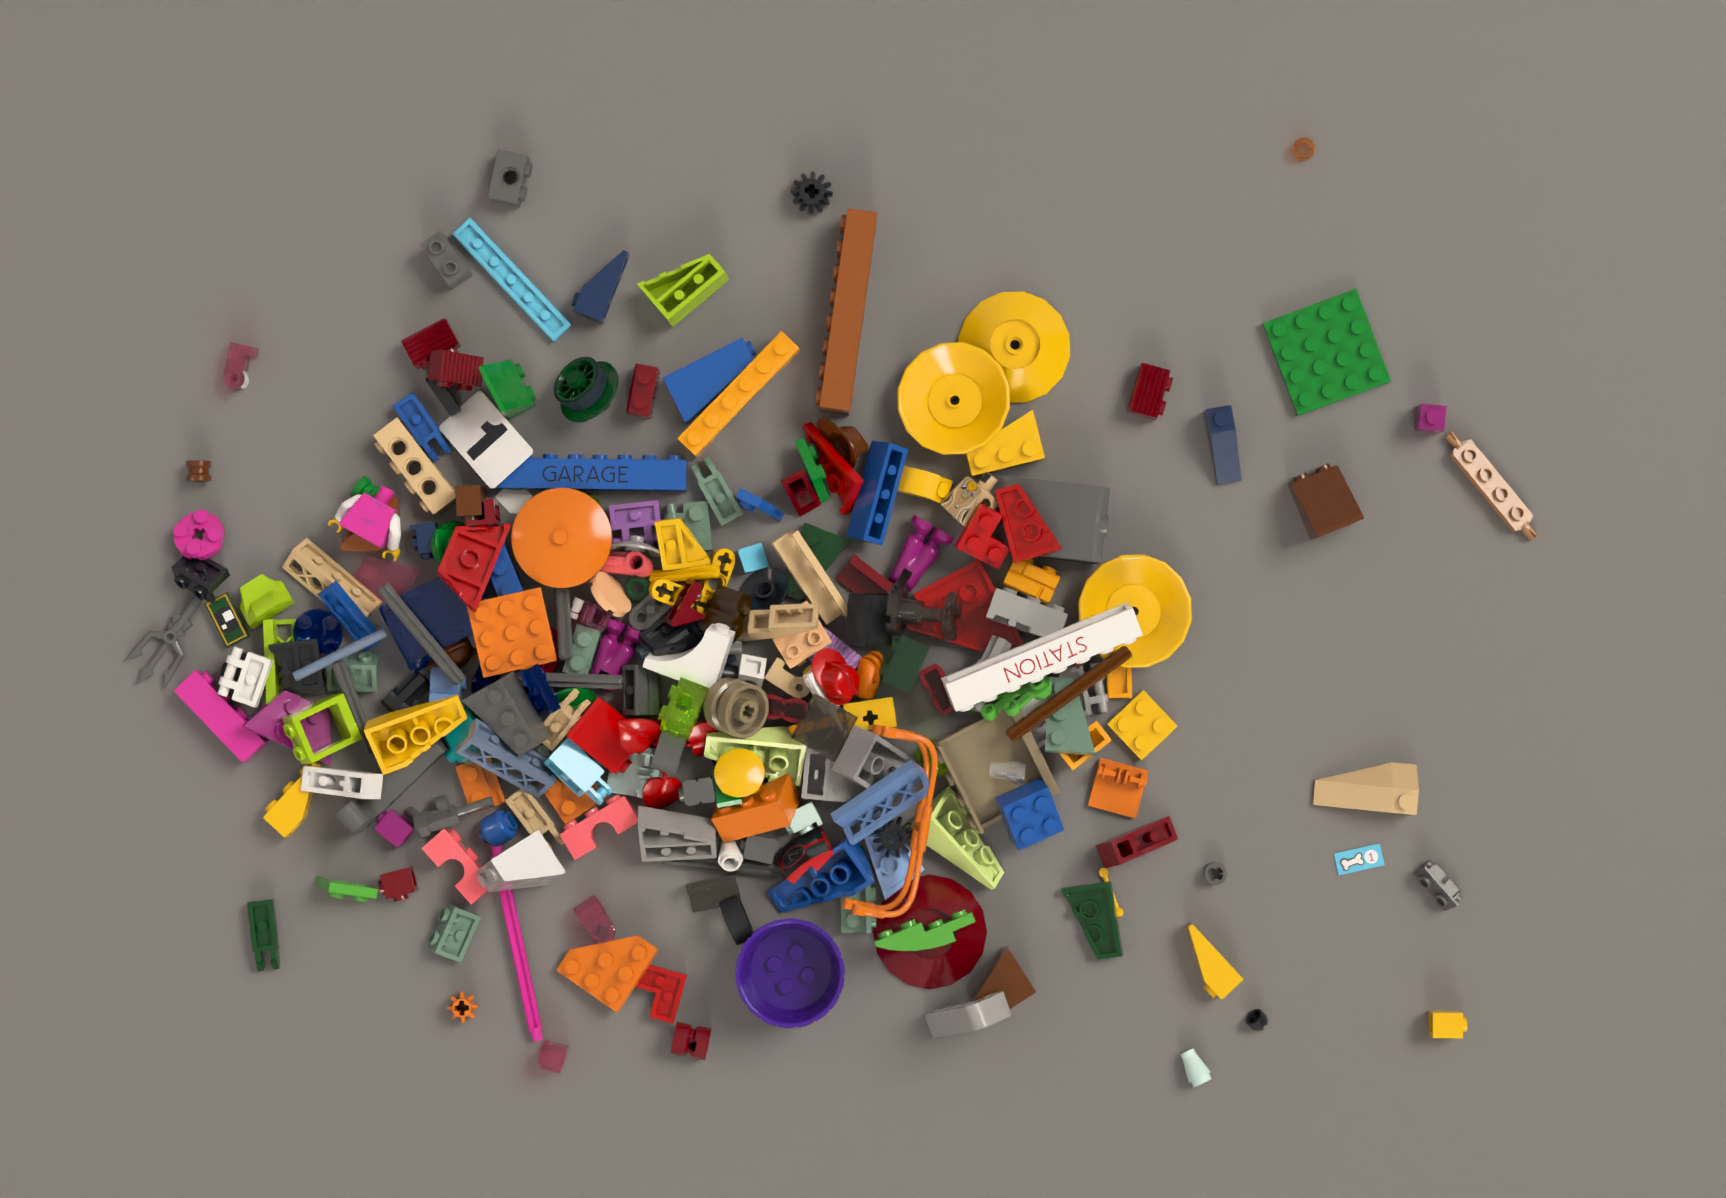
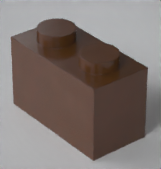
(470, 502)

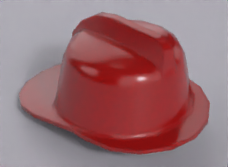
(835, 676)

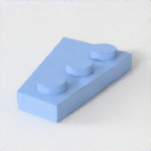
(892, 870)

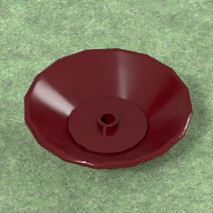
(944, 965)

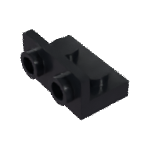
(199, 576)

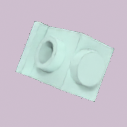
(804, 818)

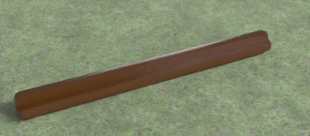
(1068, 693)

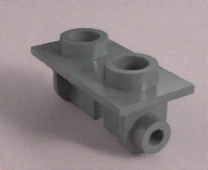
(1430, 878)

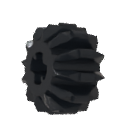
(804, 197)
(897, 844)

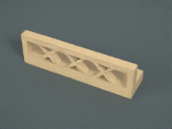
(319, 565)
(809, 575)

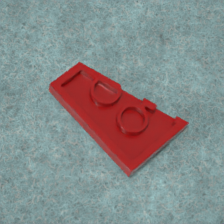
(1024, 526)

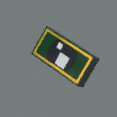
(227, 620)

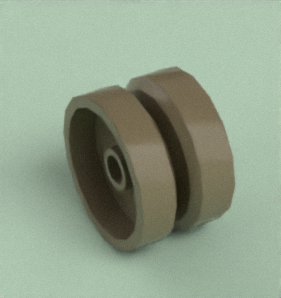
(736, 707)

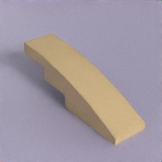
(779, 621)

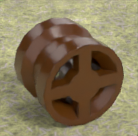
(198, 471)

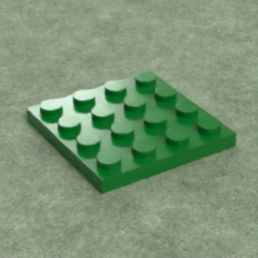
(1326, 352)

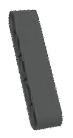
(668, 751)

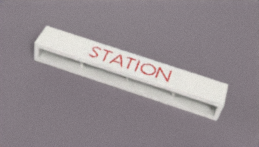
(1041, 657)

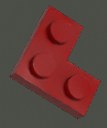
(977, 537)
(668, 989)

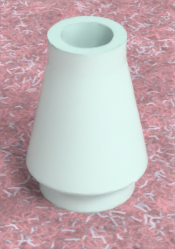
(1195, 1068)

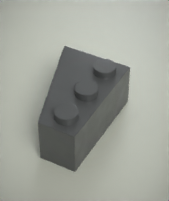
(509, 713)

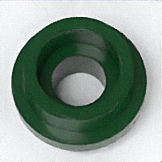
(629, 588)

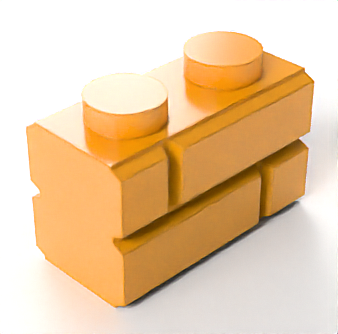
(1032, 580)

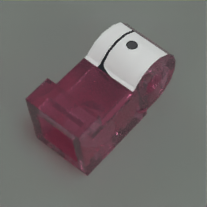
(237, 365)
(587, 613)

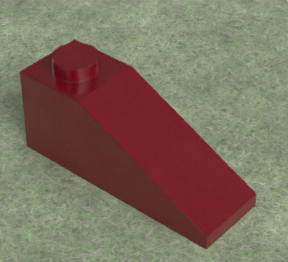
(1136, 842)

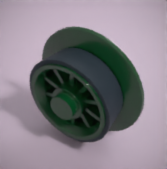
(585, 388)

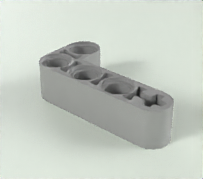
(968, 1015)

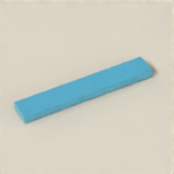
(512, 279)

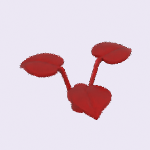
(637, 736)

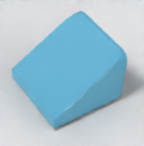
(753, 558)

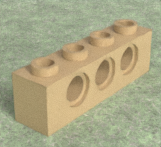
(397, 432)

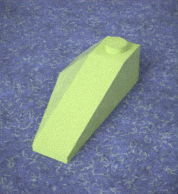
(771, 744)
(958, 843)

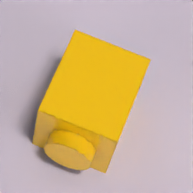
(1446, 1024)

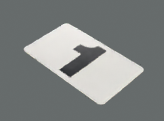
(486, 440)

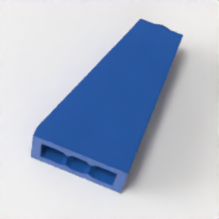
(705, 379)

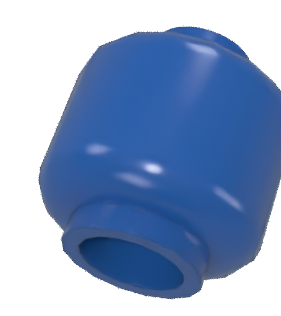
(498, 828)

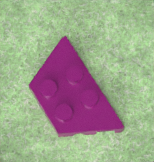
(269, 723)

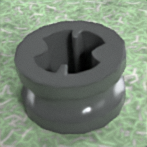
(1215, 881)

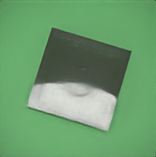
(824, 727)

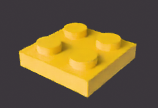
(1142, 725)

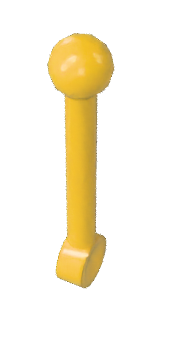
(1103, 872)

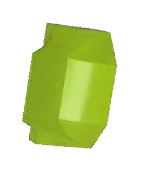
(263, 599)

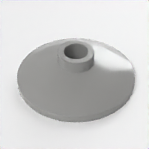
(635, 543)

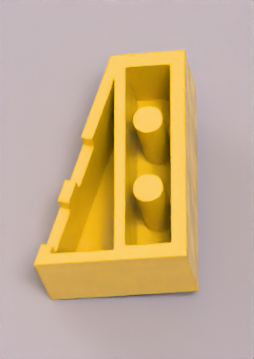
(1009, 448)

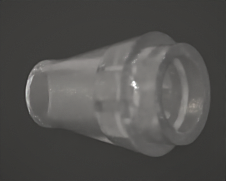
(1008, 771)

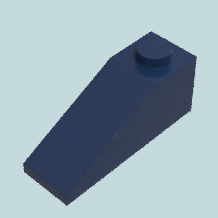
(598, 293)
(1223, 444)

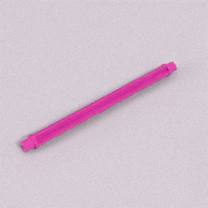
(520, 959)

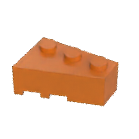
(760, 812)

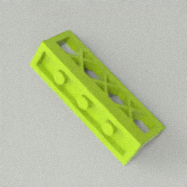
(270, 634)

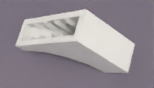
(700, 664)

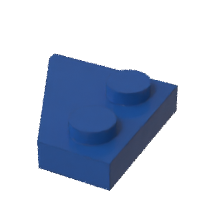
(750, 502)

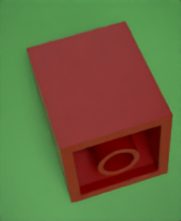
(599, 736)

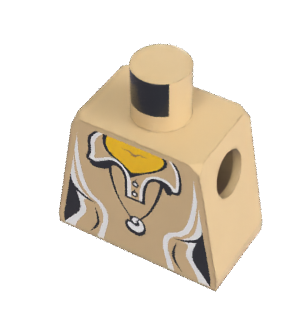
(968, 494)

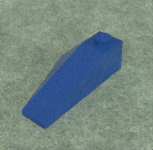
(842, 875)

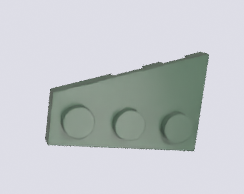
(1067, 728)

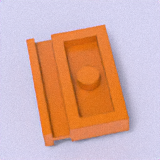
(480, 783)

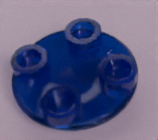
(320, 625)

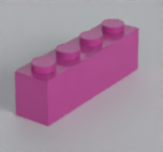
(220, 715)

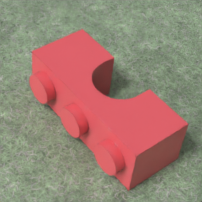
(579, 836)
(447, 846)

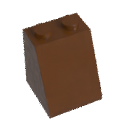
(1324, 501)
(1005, 976)

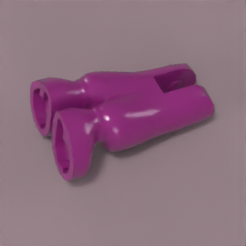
(916, 555)
(610, 653)

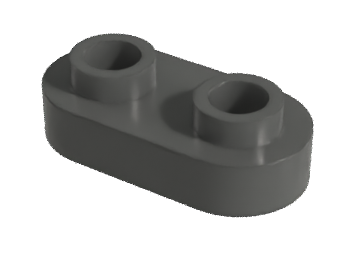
(650, 609)

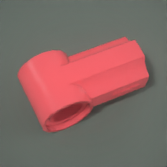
(625, 563)

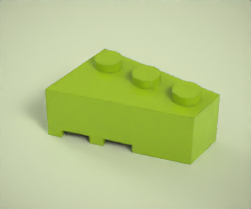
(685, 288)

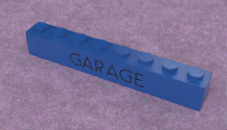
(599, 474)

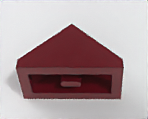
(800, 492)

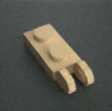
(563, 720)
(532, 815)

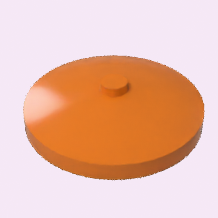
(561, 538)

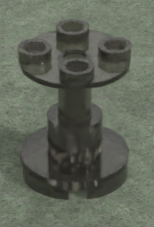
(914, 612)

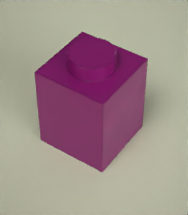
(1430, 418)
(394, 827)

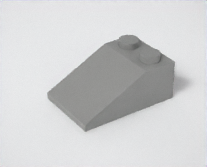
(868, 758)

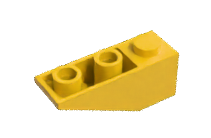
(291, 808)

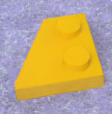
(678, 545)

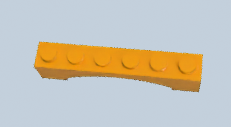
(738, 394)

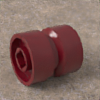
(681, 1040)

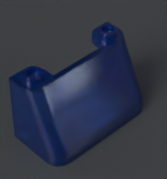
(438, 611)

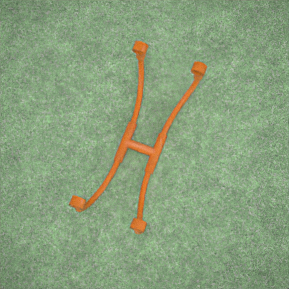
(919, 832)

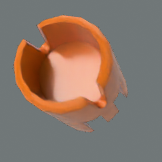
(868, 671)

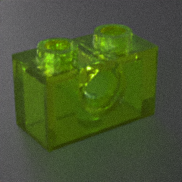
(679, 721)

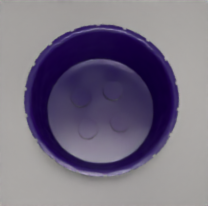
(790, 973)

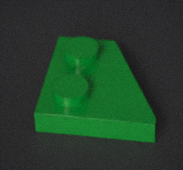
(815, 472)

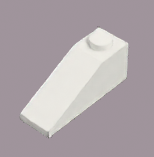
(342, 782)

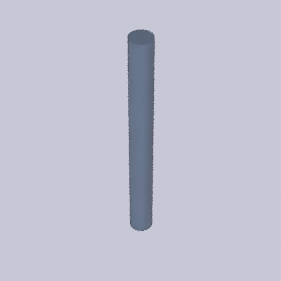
(340, 654)

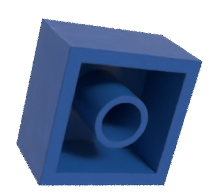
(1029, 814)

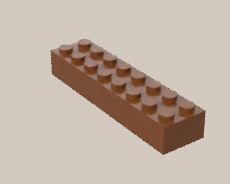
(848, 312)

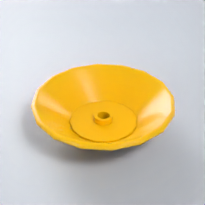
(1036, 327)
(947, 373)
(1157, 595)

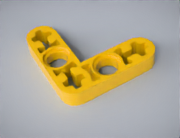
(707, 592)

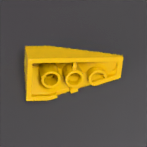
(411, 731)

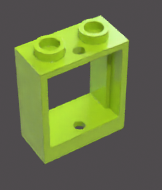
(343, 718)

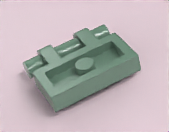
(696, 519)

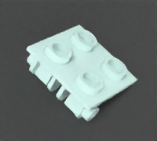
(635, 777)

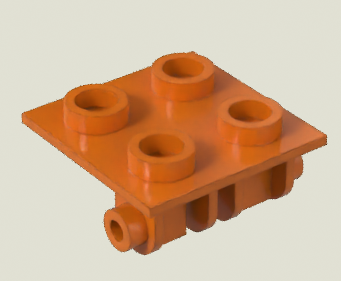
(1118, 788)

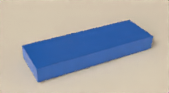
(347, 612)

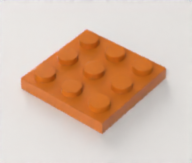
(512, 632)

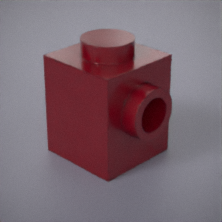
(398, 884)

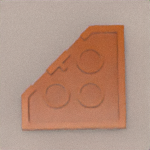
(609, 968)

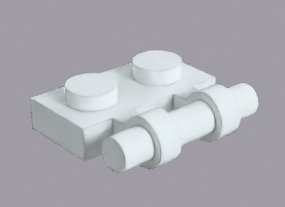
(251, 679)

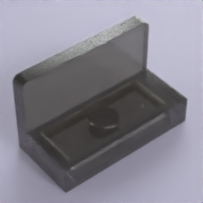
(709, 892)

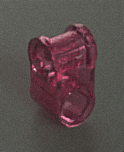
(593, 915)

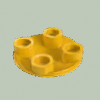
(739, 773)

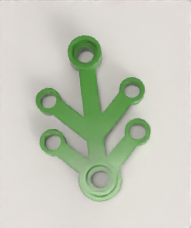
(1037, 690)

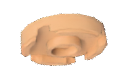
(610, 594)

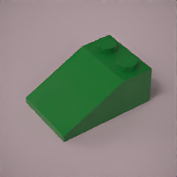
(508, 387)

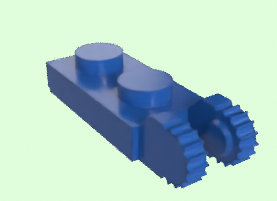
(420, 424)

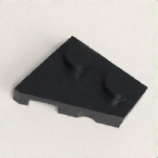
(665, 639)

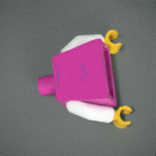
(372, 520)

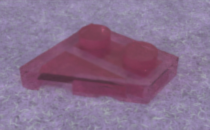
(376, 572)

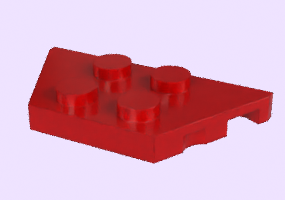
(471, 560)

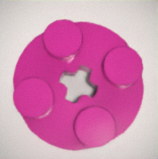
(194, 523)

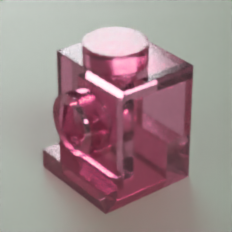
(553, 1056)

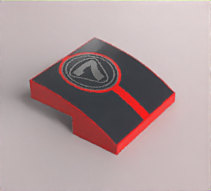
(804, 851)

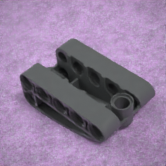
(1072, 513)

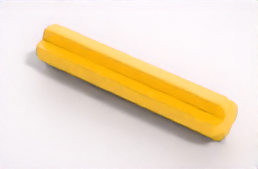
(683, 574)

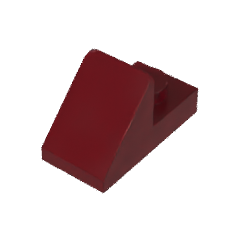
(681, 611)

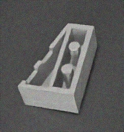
(1026, 613)
(675, 836)

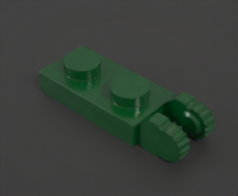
(264, 932)

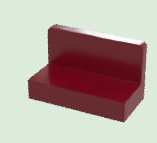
(492, 515)
(862, 578)

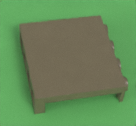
(968, 759)

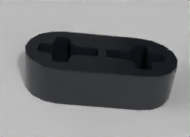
(445, 398)

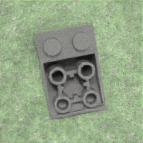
(824, 783)

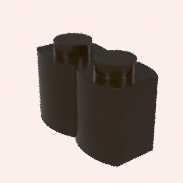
(728, 608)

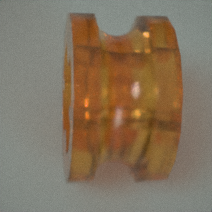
(1304, 157)

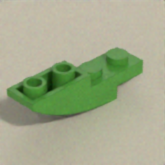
(914, 937)

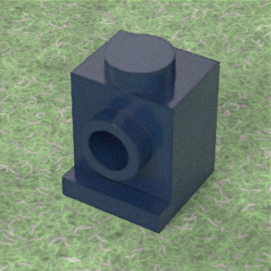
(423, 537)

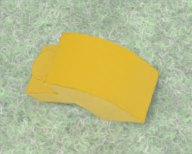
(924, 484)

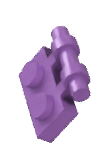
(635, 515)

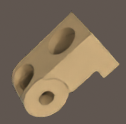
(786, 681)

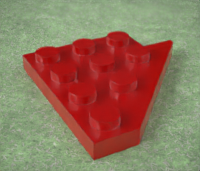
(975, 594)

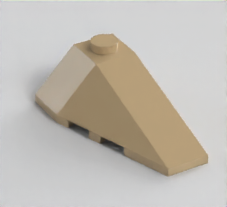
(1377, 788)

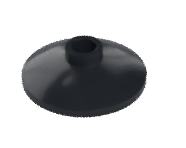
(765, 581)

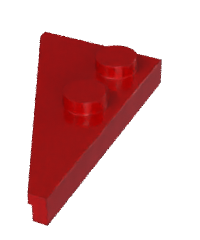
(840, 475)

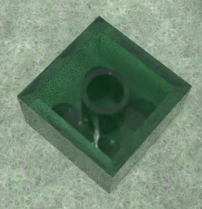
(905, 663)

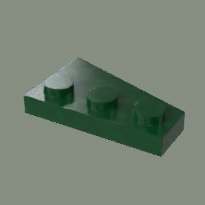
(825, 548)
(1097, 915)

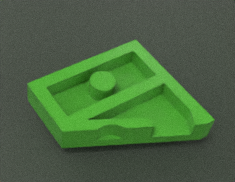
(338, 888)

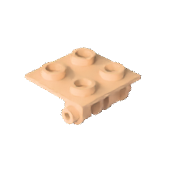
(801, 646)

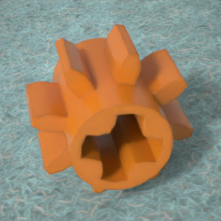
(467, 1001)

